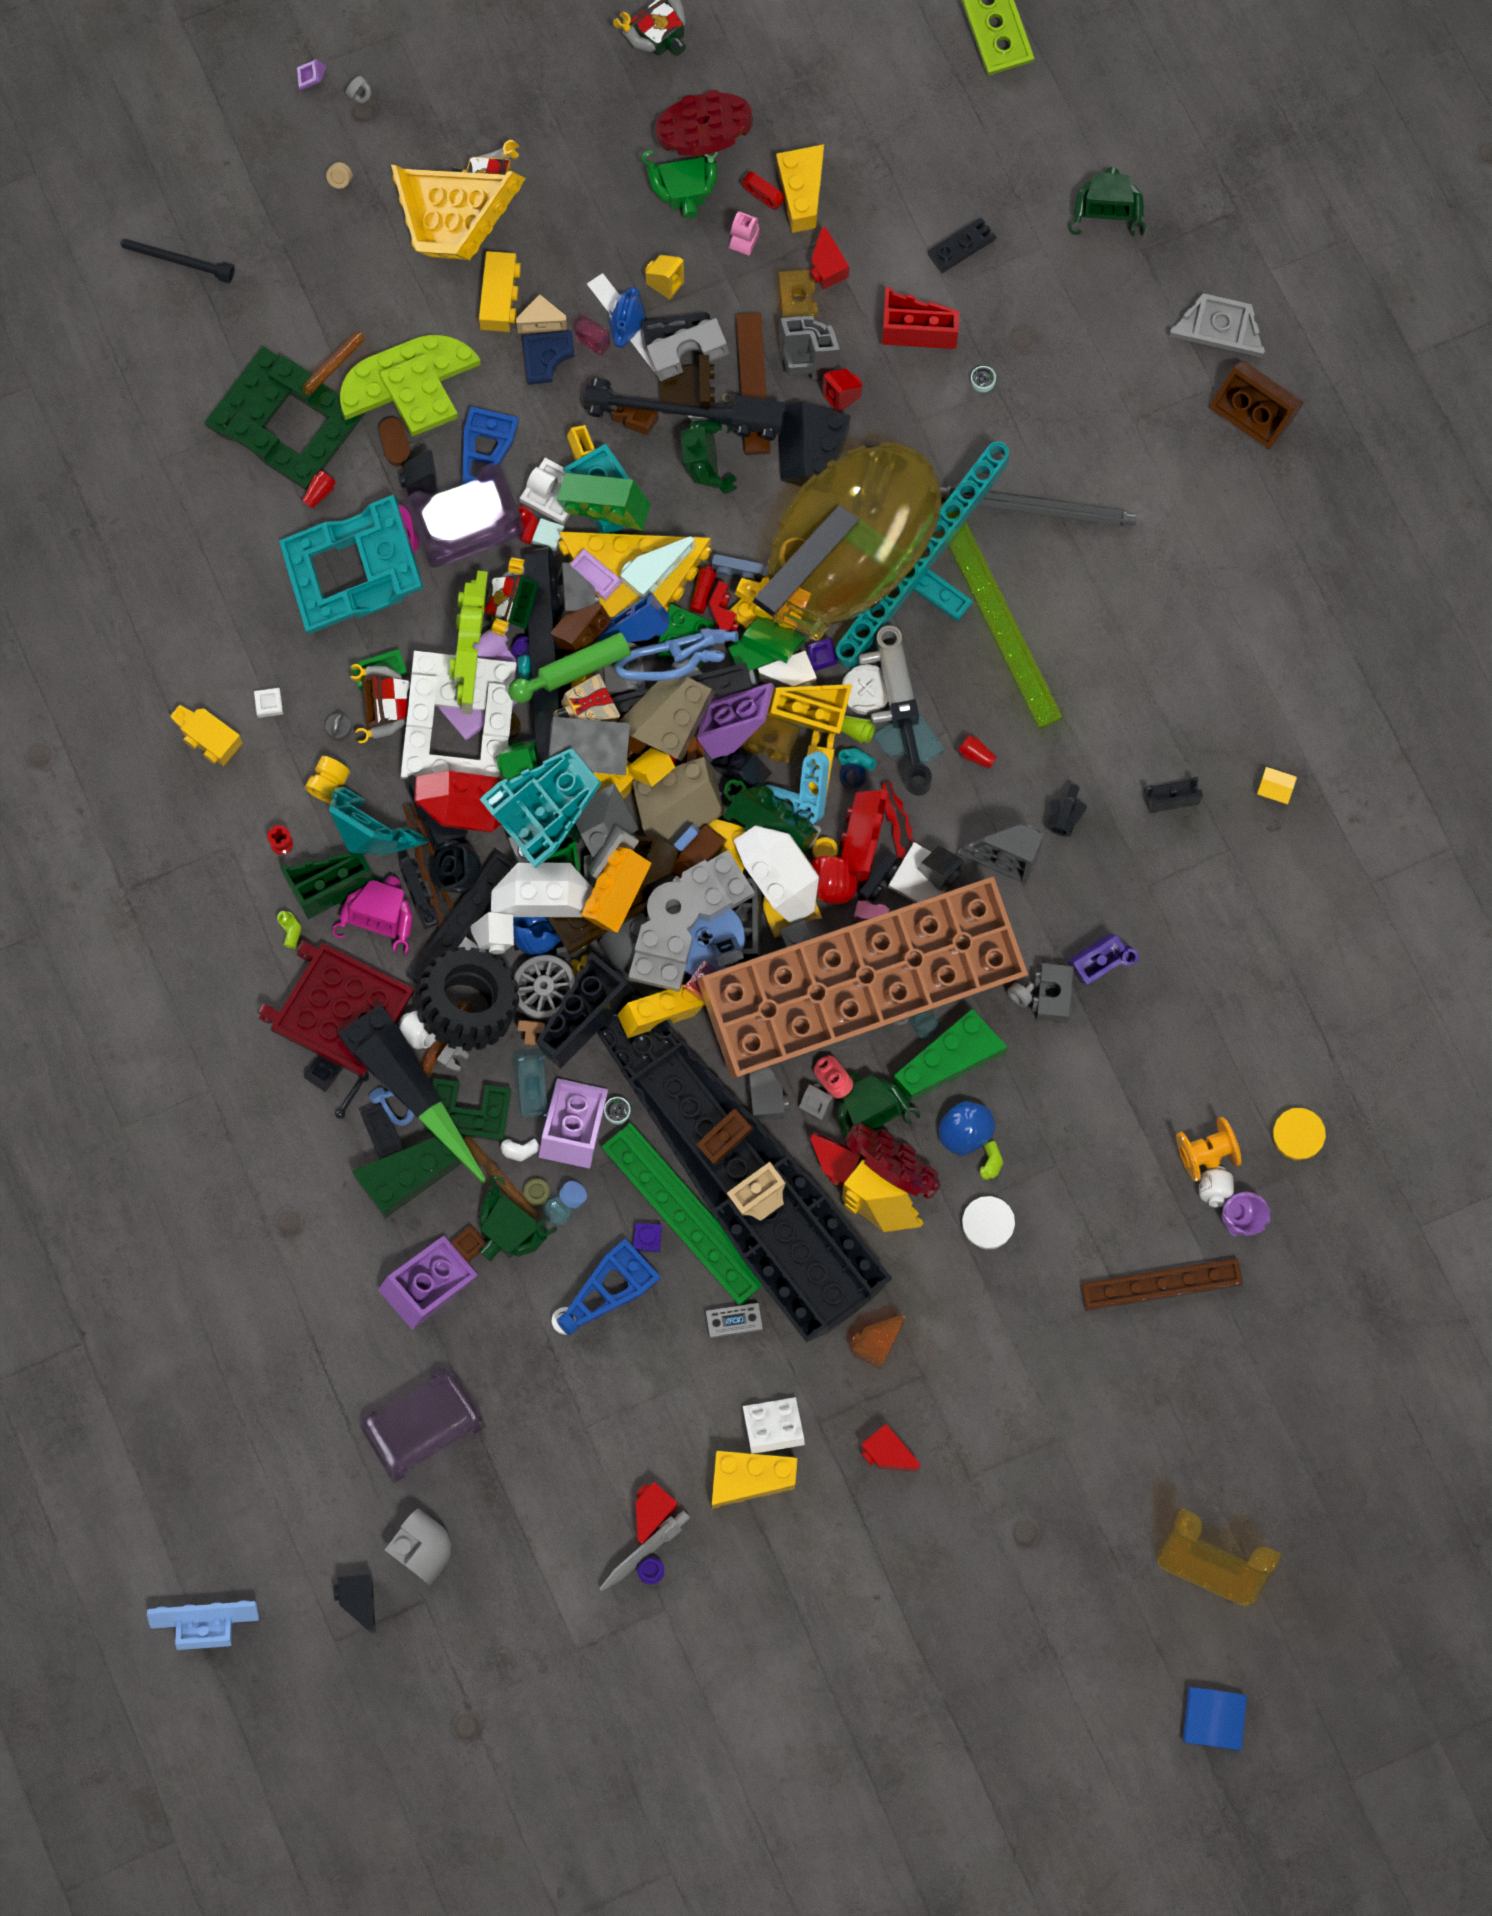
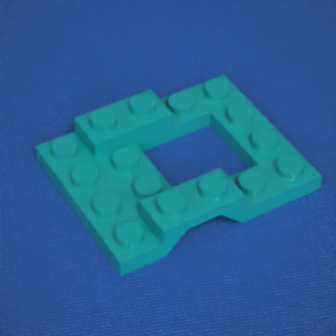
(384, 555)

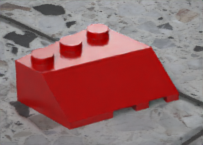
(863, 832)

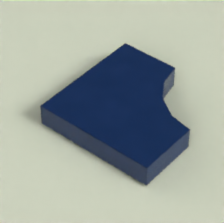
(545, 353)

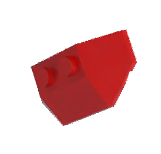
(455, 800)

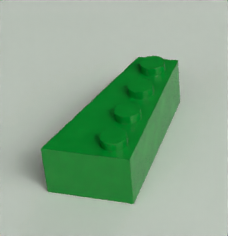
(957, 1051)

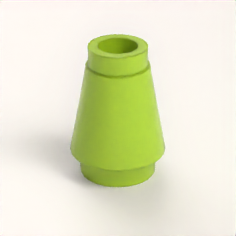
(858, 729)

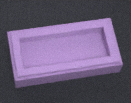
(597, 574)

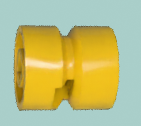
(328, 777)

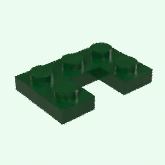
(483, 1124)

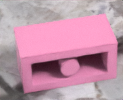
(866, 910)

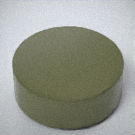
(537, 1192)

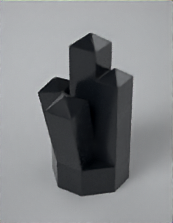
(1064, 821)

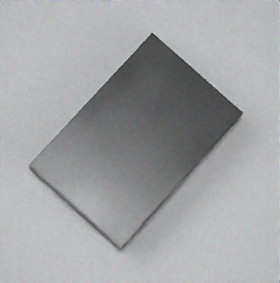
(598, 743)

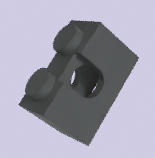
(1053, 1008)

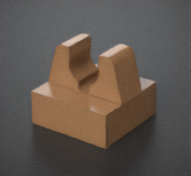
(531, 1030)

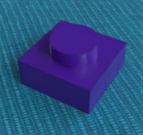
(822, 654)
(647, 1237)

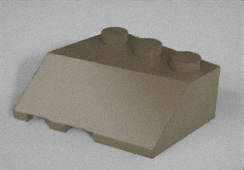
(679, 800)

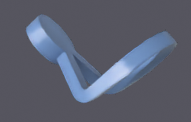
(379, 1095)

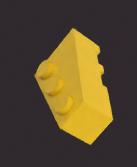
(800, 184)
(811, 706)

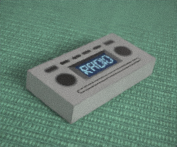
(734, 1320)

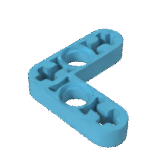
(806, 798)

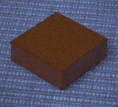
(468, 1244)

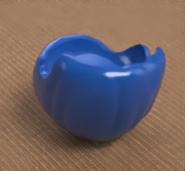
(534, 935)
(966, 1128)

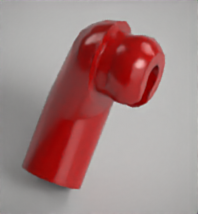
(529, 523)

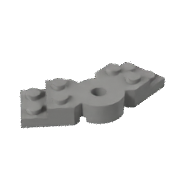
(665, 939)

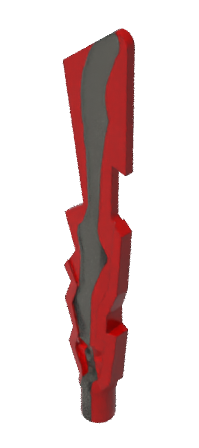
(899, 821)

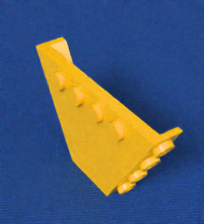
(452, 210)
(618, 549)

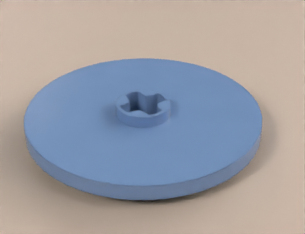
(720, 928)

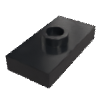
(381, 1131)

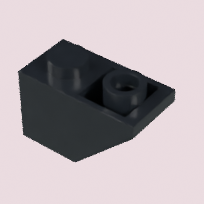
(742, 767)
(941, 867)

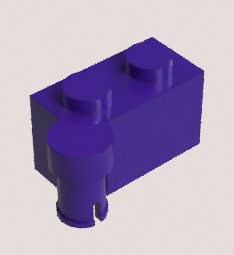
(1101, 958)

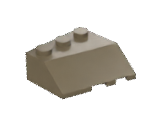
(669, 715)

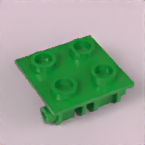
(681, 625)

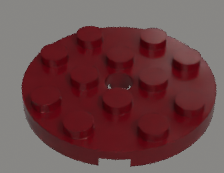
(683, 127)
(893, 1160)

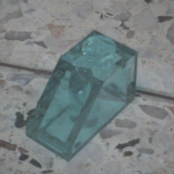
(532, 1085)

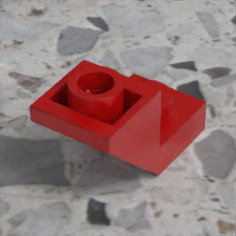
(721, 617)

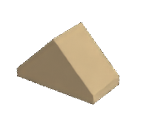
(541, 317)

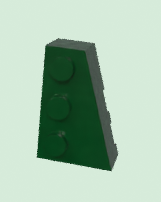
(762, 808)
(327, 881)

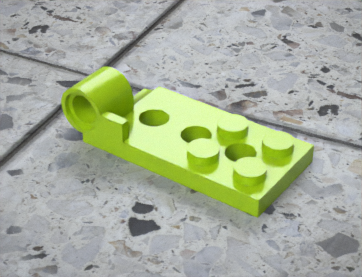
(986, 36)

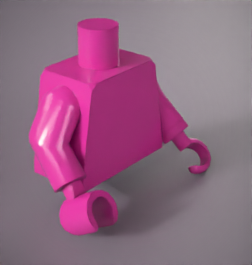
(379, 910)

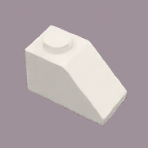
(795, 673)
(494, 932)

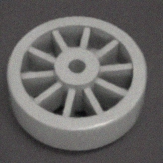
(544, 986)

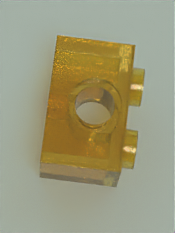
(797, 284)
(782, 748)

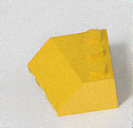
(879, 1201)

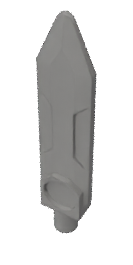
(665, 1533)

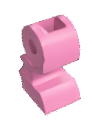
(744, 232)

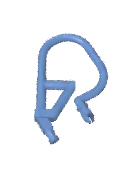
(697, 643)

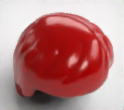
(835, 880)

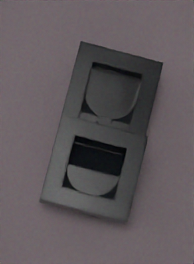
(322, 1073)

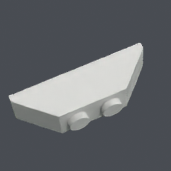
(779, 871)
(542, 891)

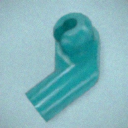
(524, 667)
(856, 756)

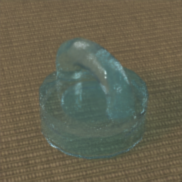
(925, 1024)
(557, 1211)

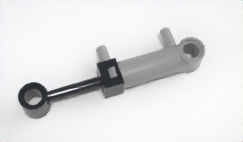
(901, 699)

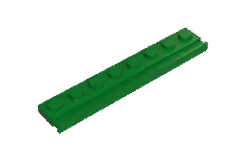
(681, 1212)

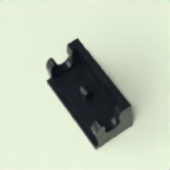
(1173, 795)

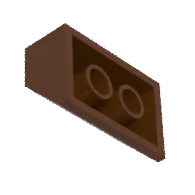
(1256, 404)

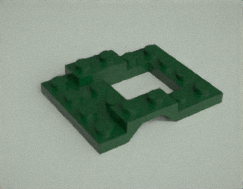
(258, 397)

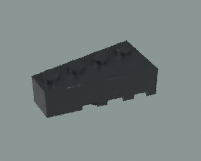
(584, 1010)

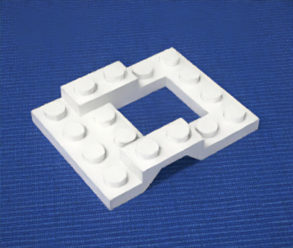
(433, 687)

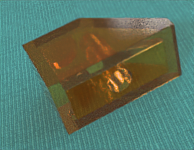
(876, 1341)

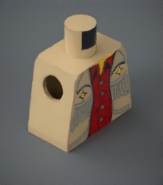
(589, 702)

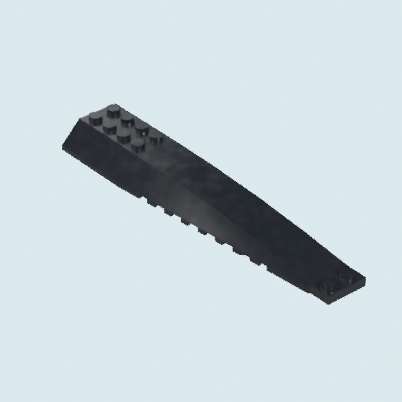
(799, 1252)

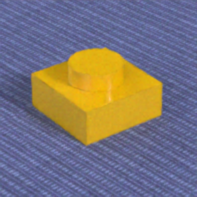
(744, 616)

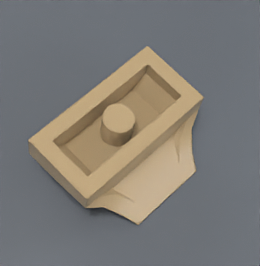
(759, 1193)

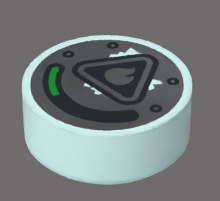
(983, 379)
(617, 1110)

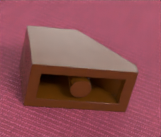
(704, 846)

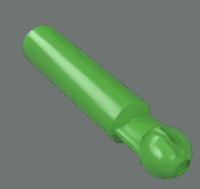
(571, 667)

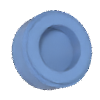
(573, 1194)

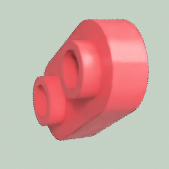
(833, 1076)

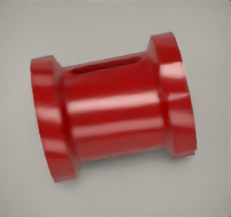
(286, 843)

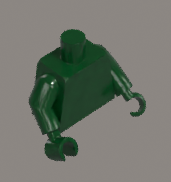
(1110, 197)
(701, 456)
(872, 1104)
(508, 1226)

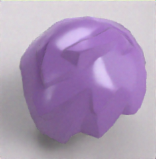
(1245, 1214)

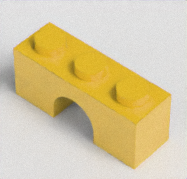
(649, 1011)

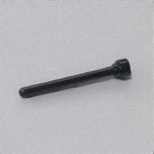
(223, 271)

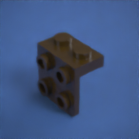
(691, 386)

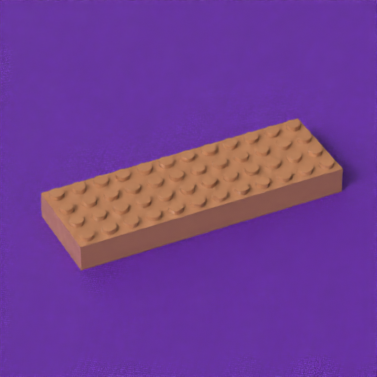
(862, 977)

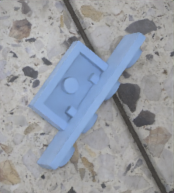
(203, 1624)

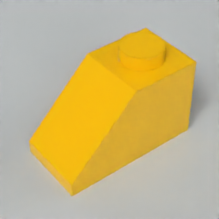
(665, 275)

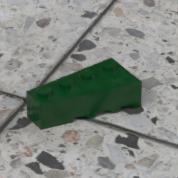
(405, 1174)

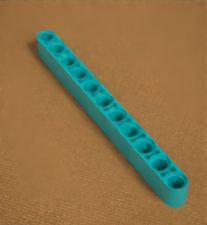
(935, 547)

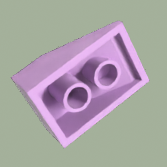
(573, 1123)

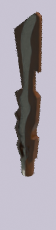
(424, 854)

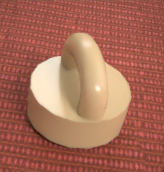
(339, 175)

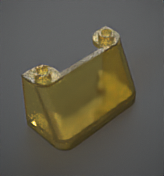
(1212, 1567)

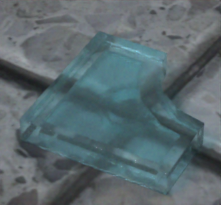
(893, 742)

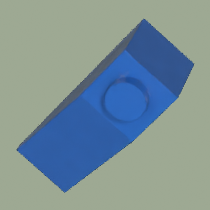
(639, 621)

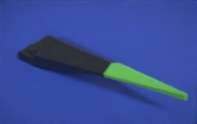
(386, 1054)

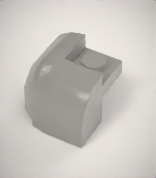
(421, 1546)

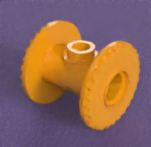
(1209, 1151)

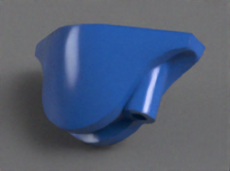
(626, 316)

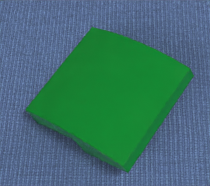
(773, 639)

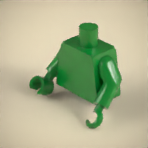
(683, 182)

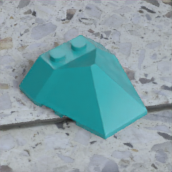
(543, 803)
(365, 834)

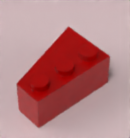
(918, 323)

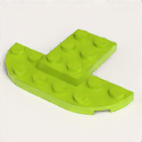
(411, 379)

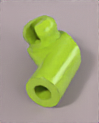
(292, 928)
(993, 1163)

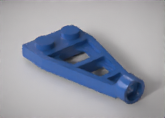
(491, 426)
(634, 1271)

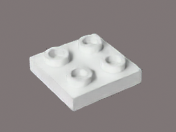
(543, 491)
(773, 1425)

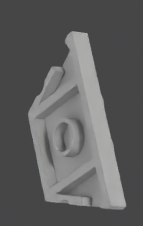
(1221, 325)

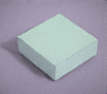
(547, 534)

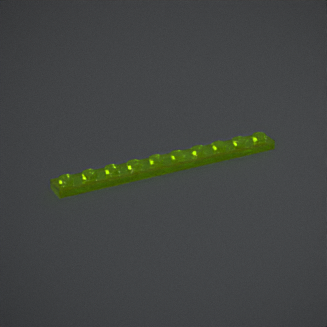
(1003, 627)

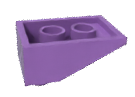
(733, 720)
(427, 1282)

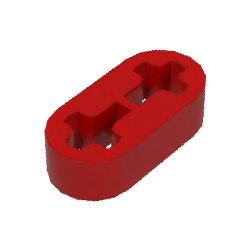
(762, 190)

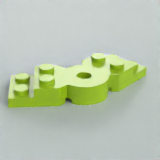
(469, 622)

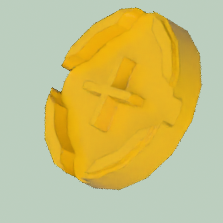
(1299, 1134)

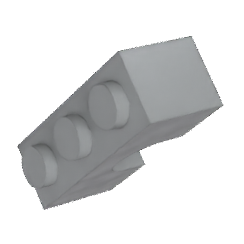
(704, 338)

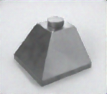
(573, 591)

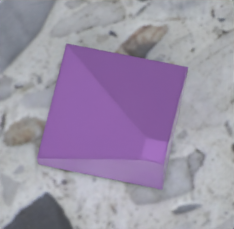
(310, 74)

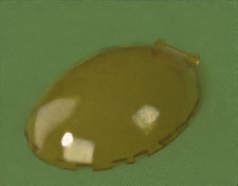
(898, 512)

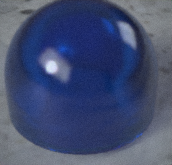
(860, 776)

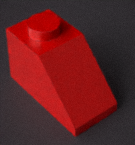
(827, 262)
(841, 388)
(835, 1158)
(888, 1452)
(652, 1510)

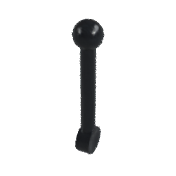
(340, 1113)

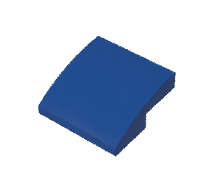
(1214, 1718)

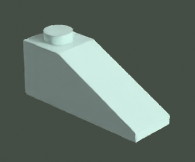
(653, 568)

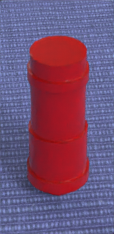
(703, 587)

